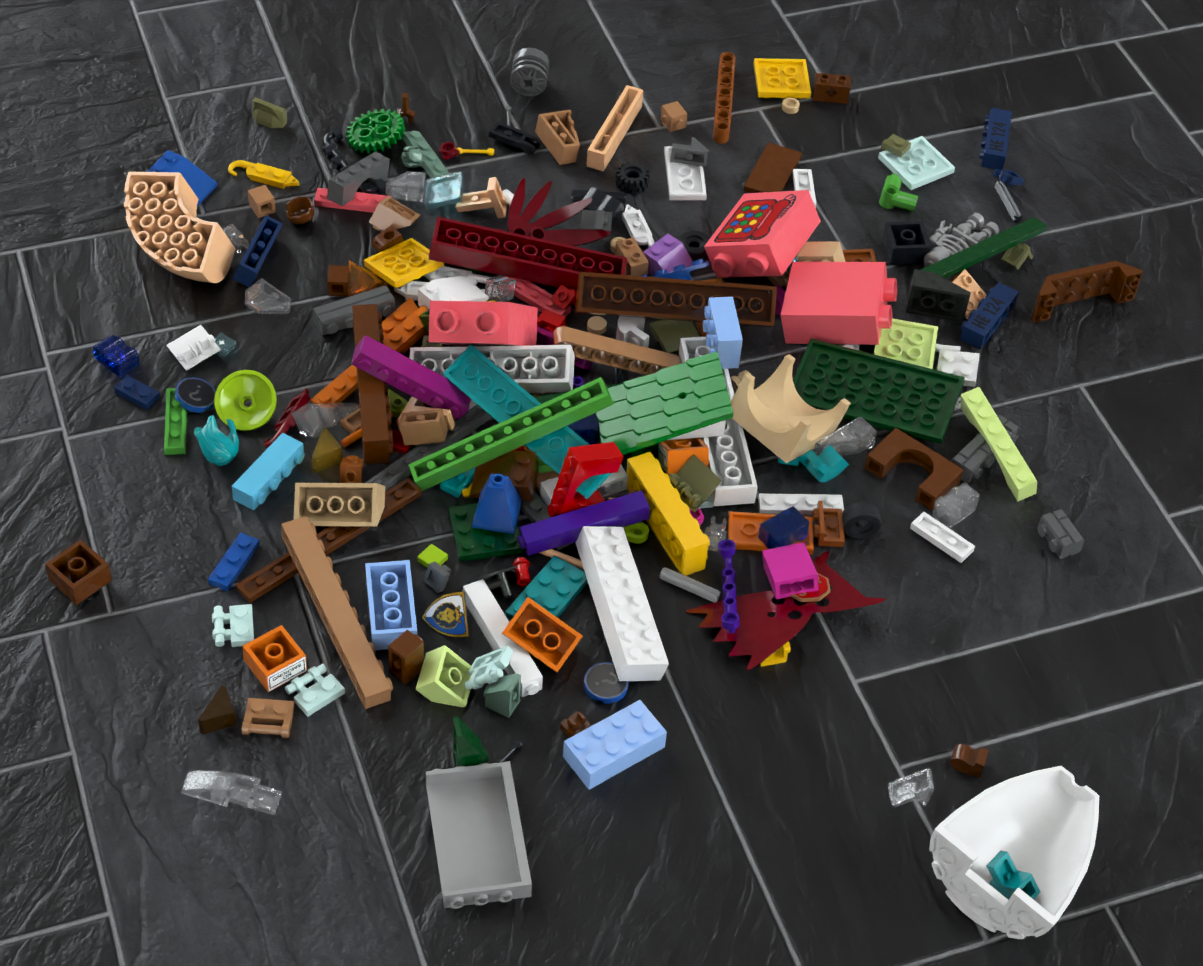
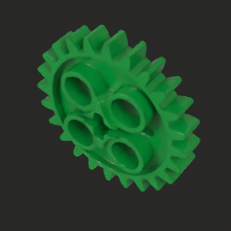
(375, 130)

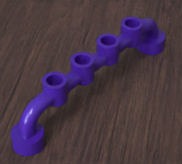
(730, 618)

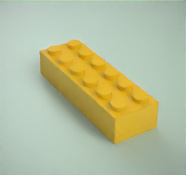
(668, 514)

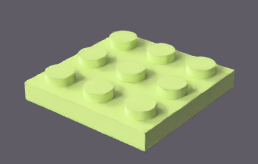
(908, 343)

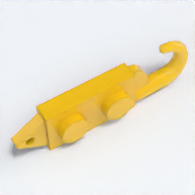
(265, 174)

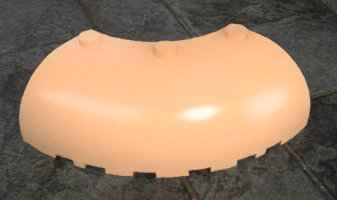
(167, 228)

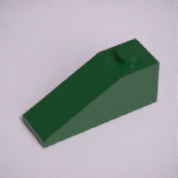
(467, 745)

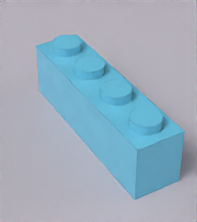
(268, 471)

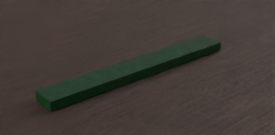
(987, 248)

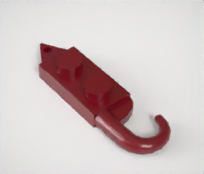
(286, 420)

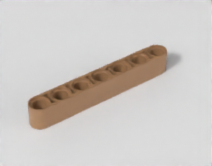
(614, 352)

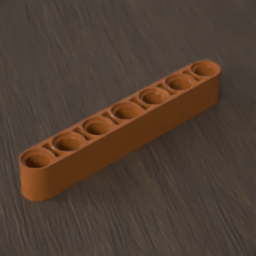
(724, 97)

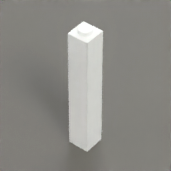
(492, 624)

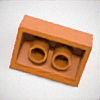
(542, 634)

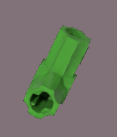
(892, 197)

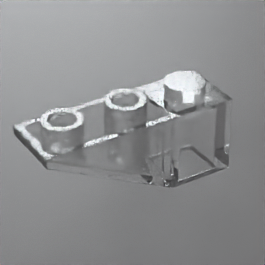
(316, 416)

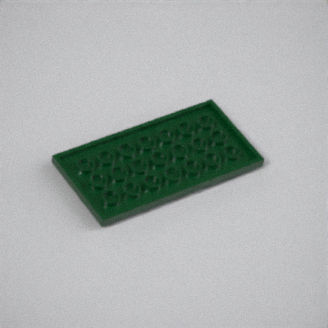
(879, 389)

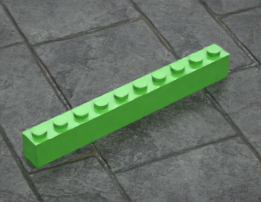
(511, 434)

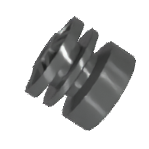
(529, 72)

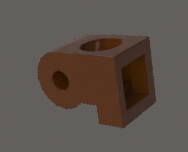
(387, 239)
(968, 759)

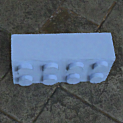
(390, 601)
(614, 744)

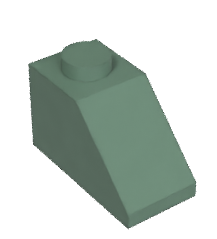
(504, 694)

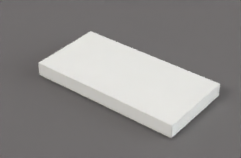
(684, 180)

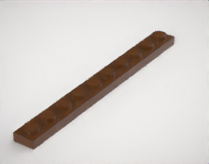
(332, 538)

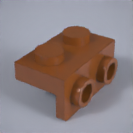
(828, 526)

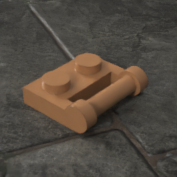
(268, 712)

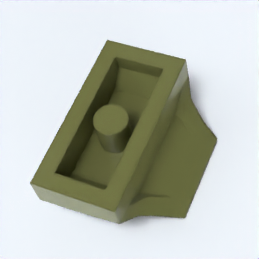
(268, 114)

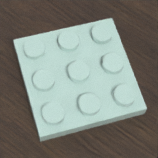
(919, 164)

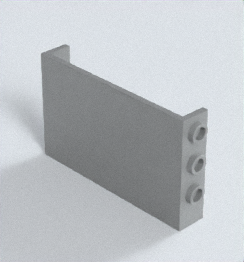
(478, 835)

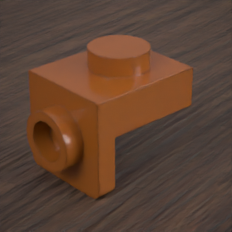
(351, 469)

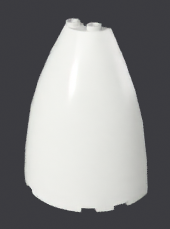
(1044, 827)

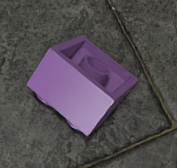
(666, 254)

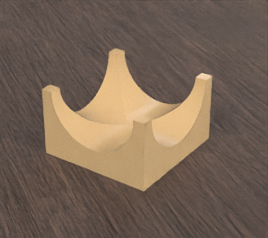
(780, 416)

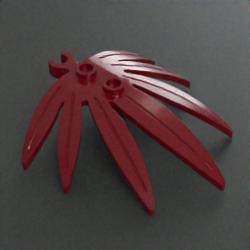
(521, 225)

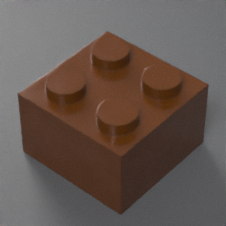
(78, 572)

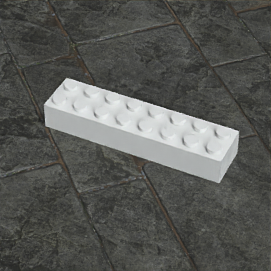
(532, 367)
(621, 604)

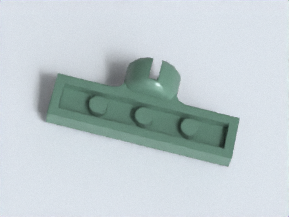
(421, 155)

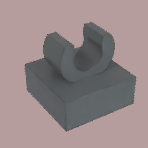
(437, 576)

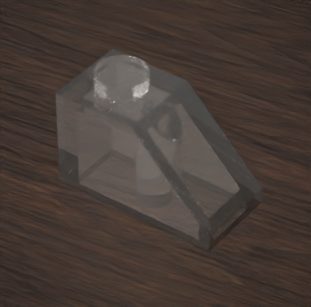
(267, 299)

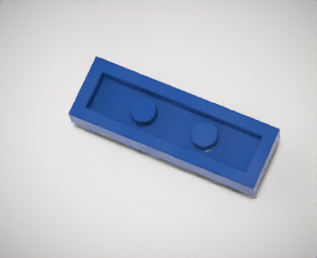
(233, 561)

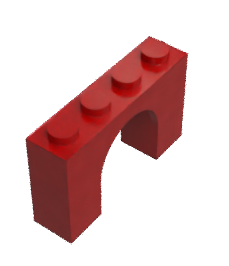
(578, 466)

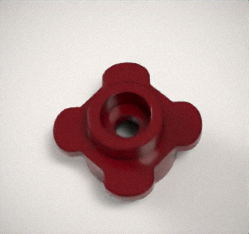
(448, 150)

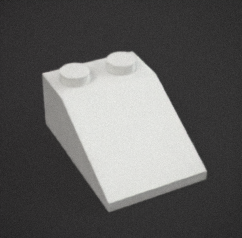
(450, 289)

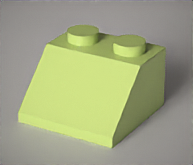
(444, 677)

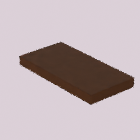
(772, 169)

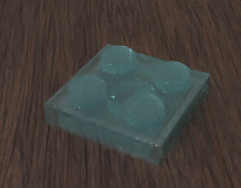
(444, 190)

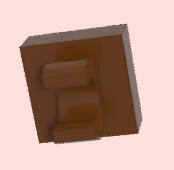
(574, 724)

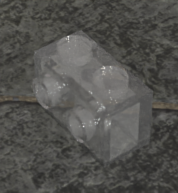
(956, 505)

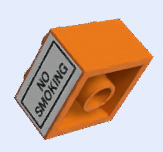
(675, 453)
(274, 658)

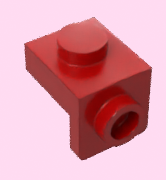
(564, 297)

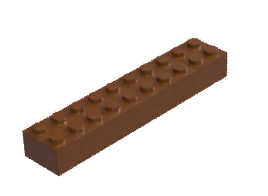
(671, 298)

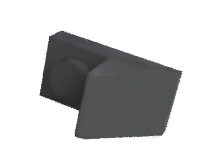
(690, 154)

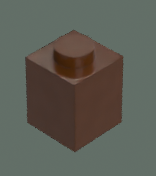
(338, 280)

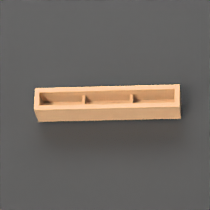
(614, 128)

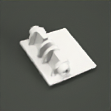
(193, 347)

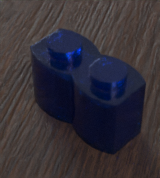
(116, 355)

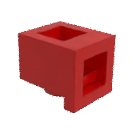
(551, 320)

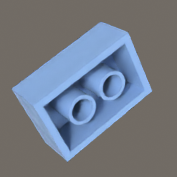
(723, 331)

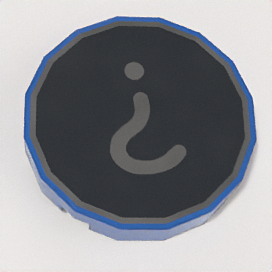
(195, 394)
(603, 683)

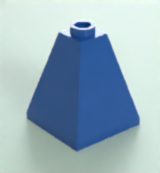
(497, 505)

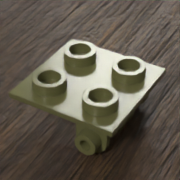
(694, 482)

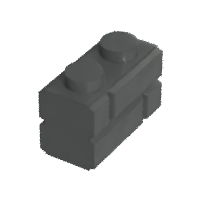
(1060, 534)

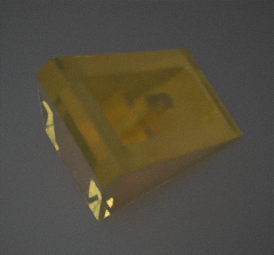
(327, 452)

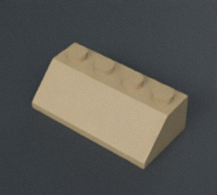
(340, 503)

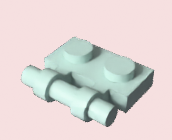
(240, 622)
(488, 668)
(319, 694)

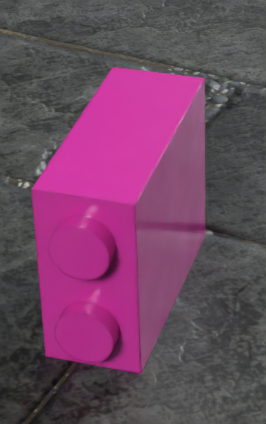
(790, 570)

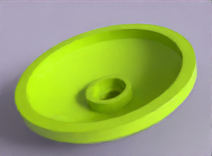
(244, 387)

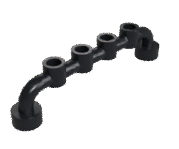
(339, 160)

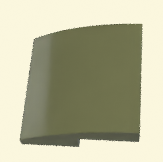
(669, 333)

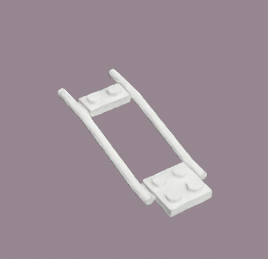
(951, 361)

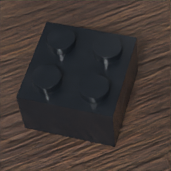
(905, 242)

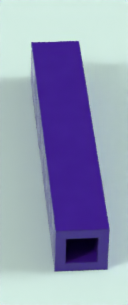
(567, 526)

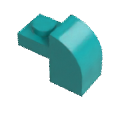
(826, 465)
(1007, 878)

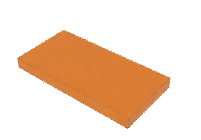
(744, 531)

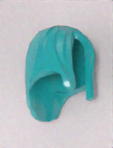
(215, 445)

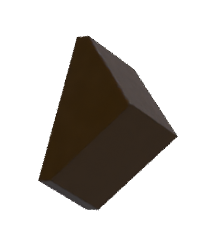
(218, 713)

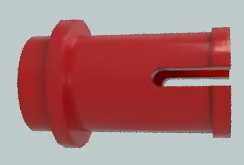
(522, 571)

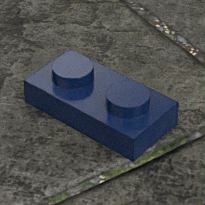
(137, 392)

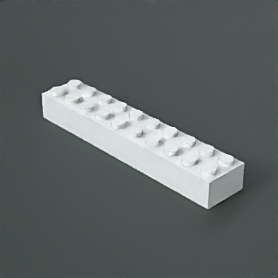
(727, 453)

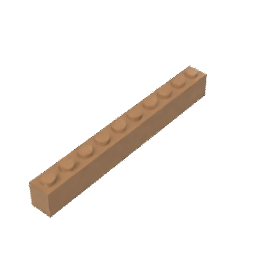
(336, 612)

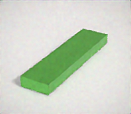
(174, 425)

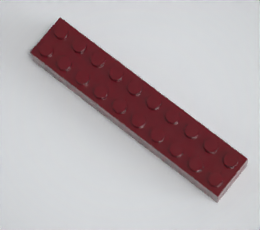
(517, 254)

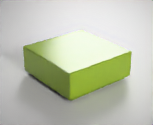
(432, 554)

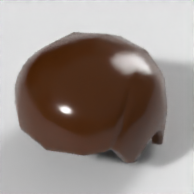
(300, 210)

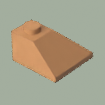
(393, 213)

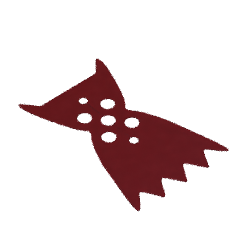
(763, 635)

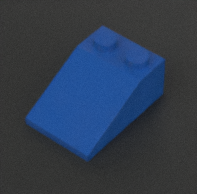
(198, 180)

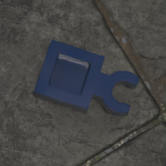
(1008, 176)

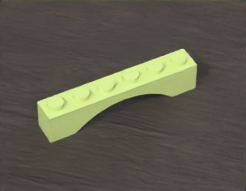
(1015, 470)

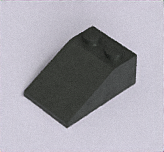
(936, 297)

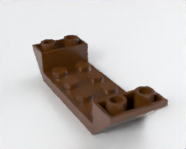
(1087, 282)

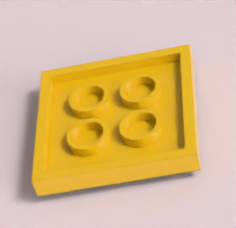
(782, 78)
(402, 263)

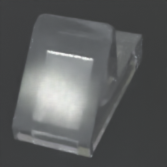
(916, 786)

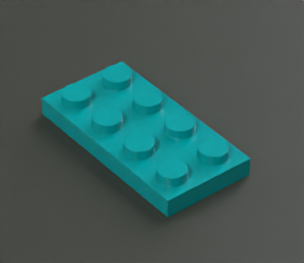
(552, 588)

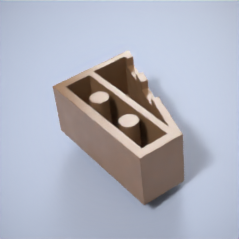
(558, 135)

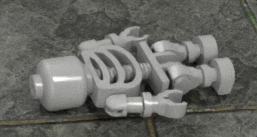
(960, 238)

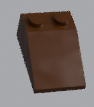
(518, 465)

